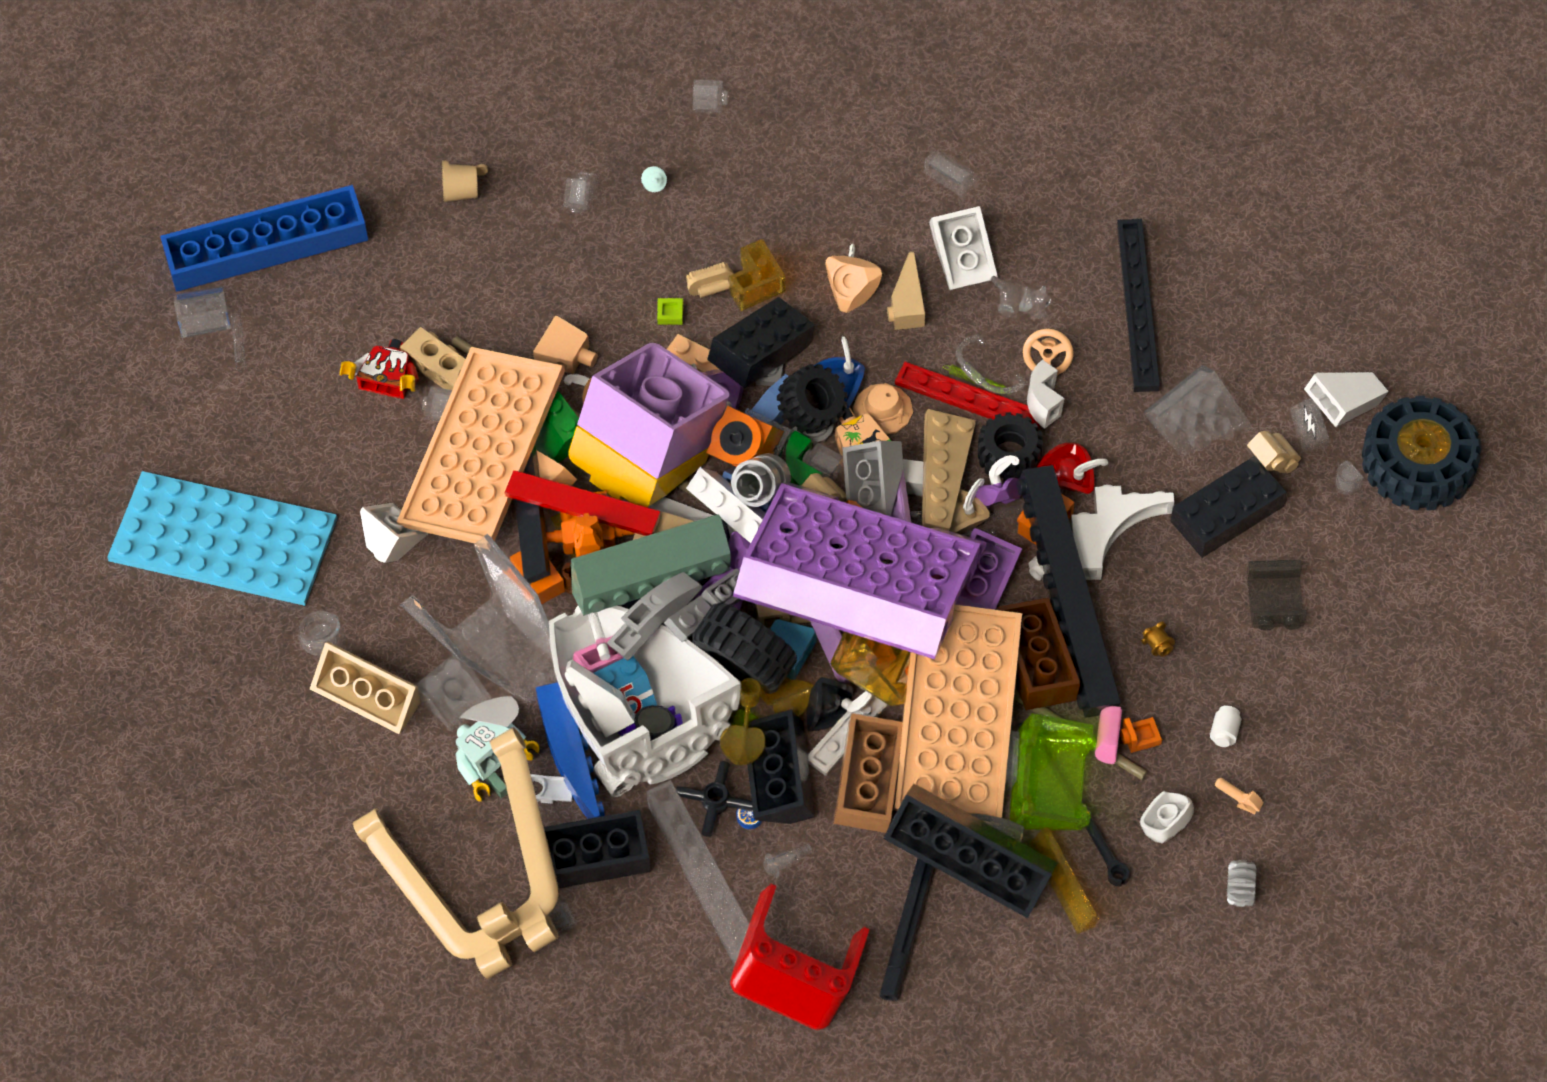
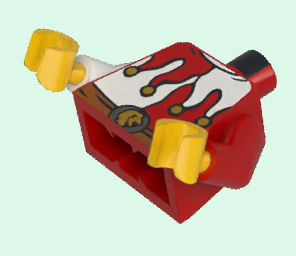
(383, 371)

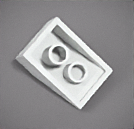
(963, 247)

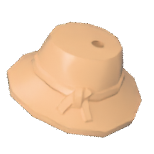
(886, 405)

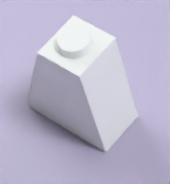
(1345, 394)

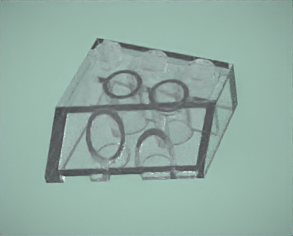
(1197, 413)

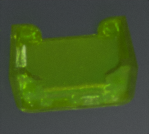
(1051, 774)

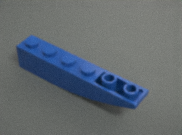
(568, 749)

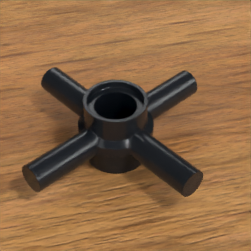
(715, 807)

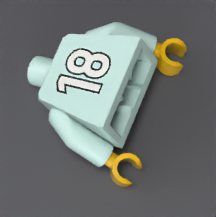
(476, 755)

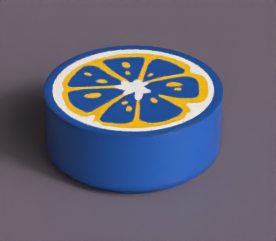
(746, 819)

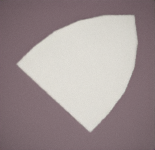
(494, 711)

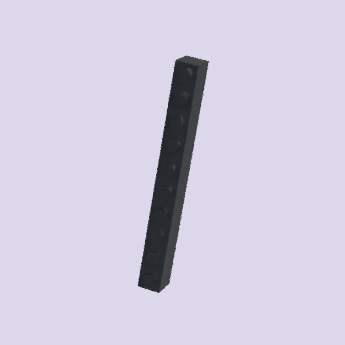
(1068, 588)

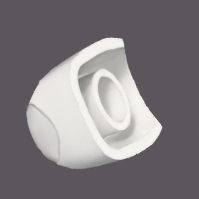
(1166, 816)

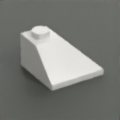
(384, 535)

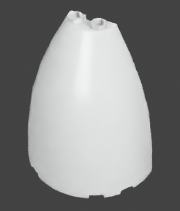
(678, 676)

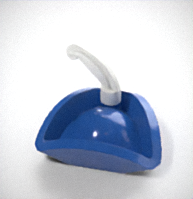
(848, 370)

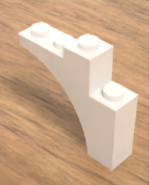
(1112, 517)

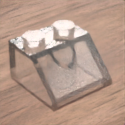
(451, 692)

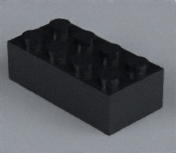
(761, 342)
(1228, 506)
(598, 849)

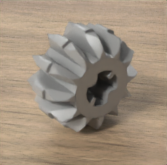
(1241, 883)

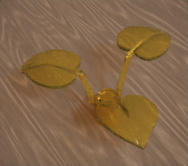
(746, 744)

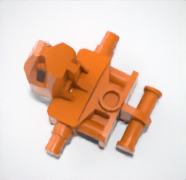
(585, 533)

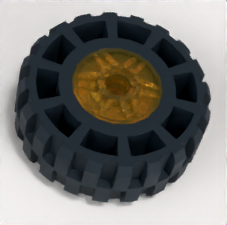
(1421, 452)

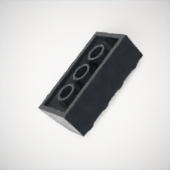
(781, 773)

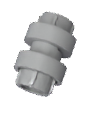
(759, 479)

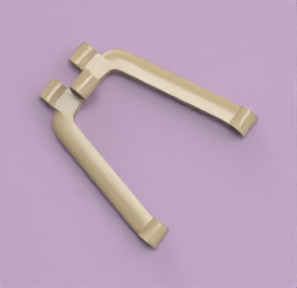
(498, 923)

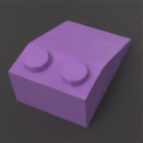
(991, 573)

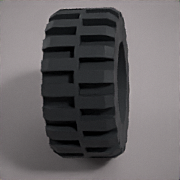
(745, 646)

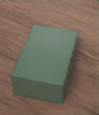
(497, 785)

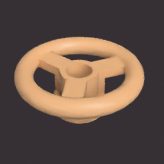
(1048, 343)

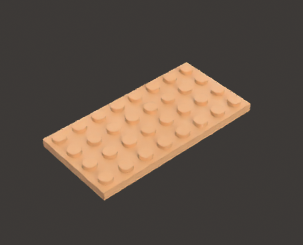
(479, 443)
(962, 713)

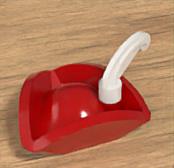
(1072, 467)

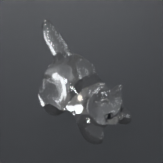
(1017, 297)

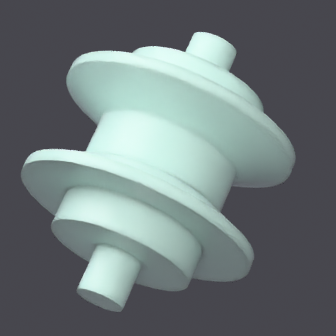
(654, 179)

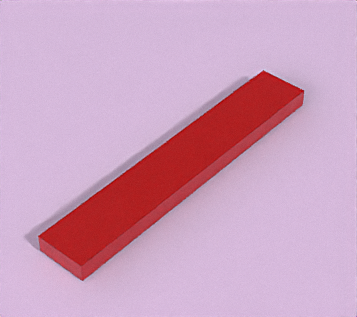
(958, 393)
(579, 501)

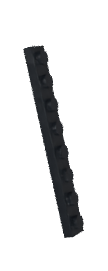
(1138, 305)

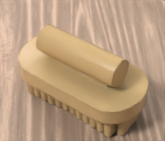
(709, 280)

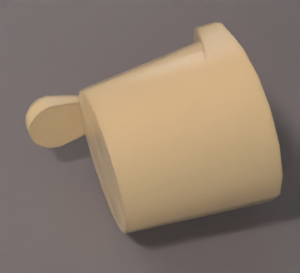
(460, 180)

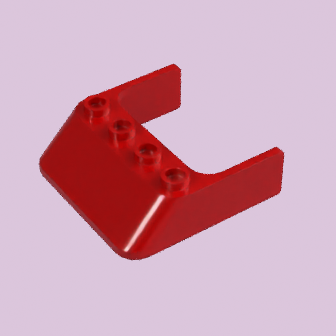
(789, 979)

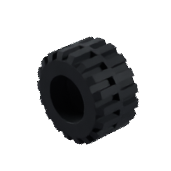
(826, 389)
(1010, 429)

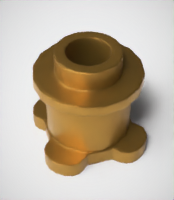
(1158, 640)

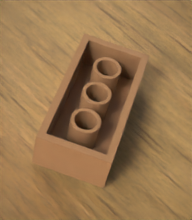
(868, 773)

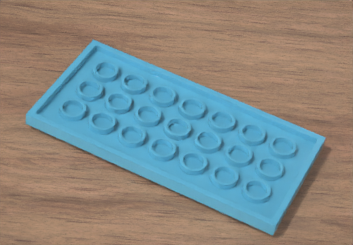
(223, 538)

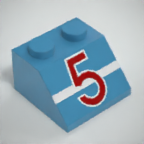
(631, 681)

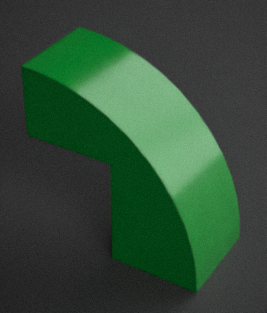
(795, 451)

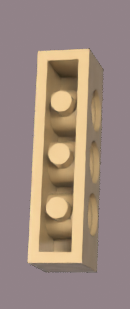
(435, 367)

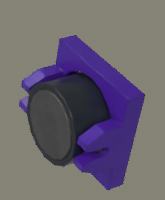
(656, 720)

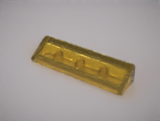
(1065, 883)

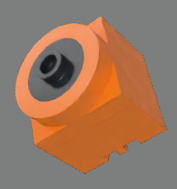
(742, 437)

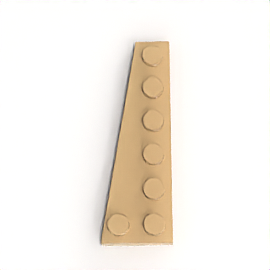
(944, 460)

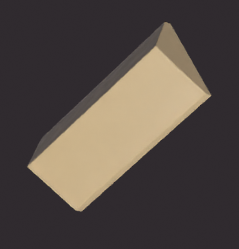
(365, 688)

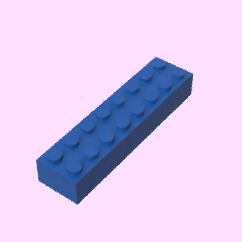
(264, 238)

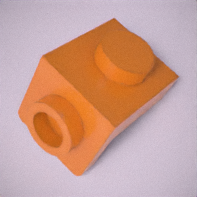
(1140, 734)

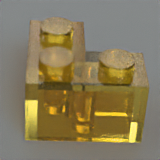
(759, 279)

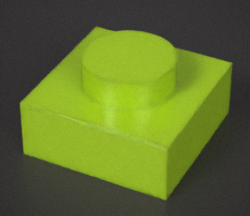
(670, 311)

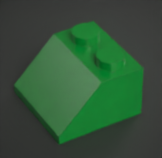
(557, 430)

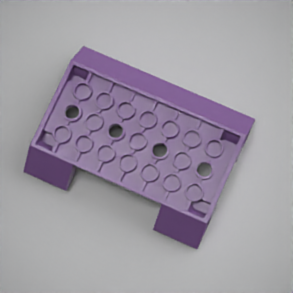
(850, 584)

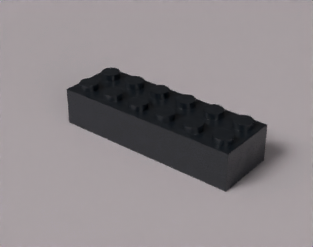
(970, 850)

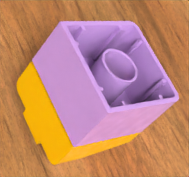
(646, 425)

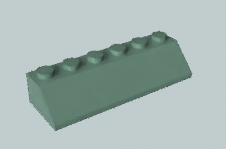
(638, 566)

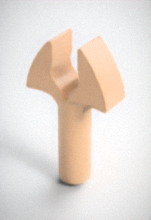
(1250, 802)

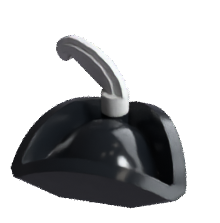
(830, 701)

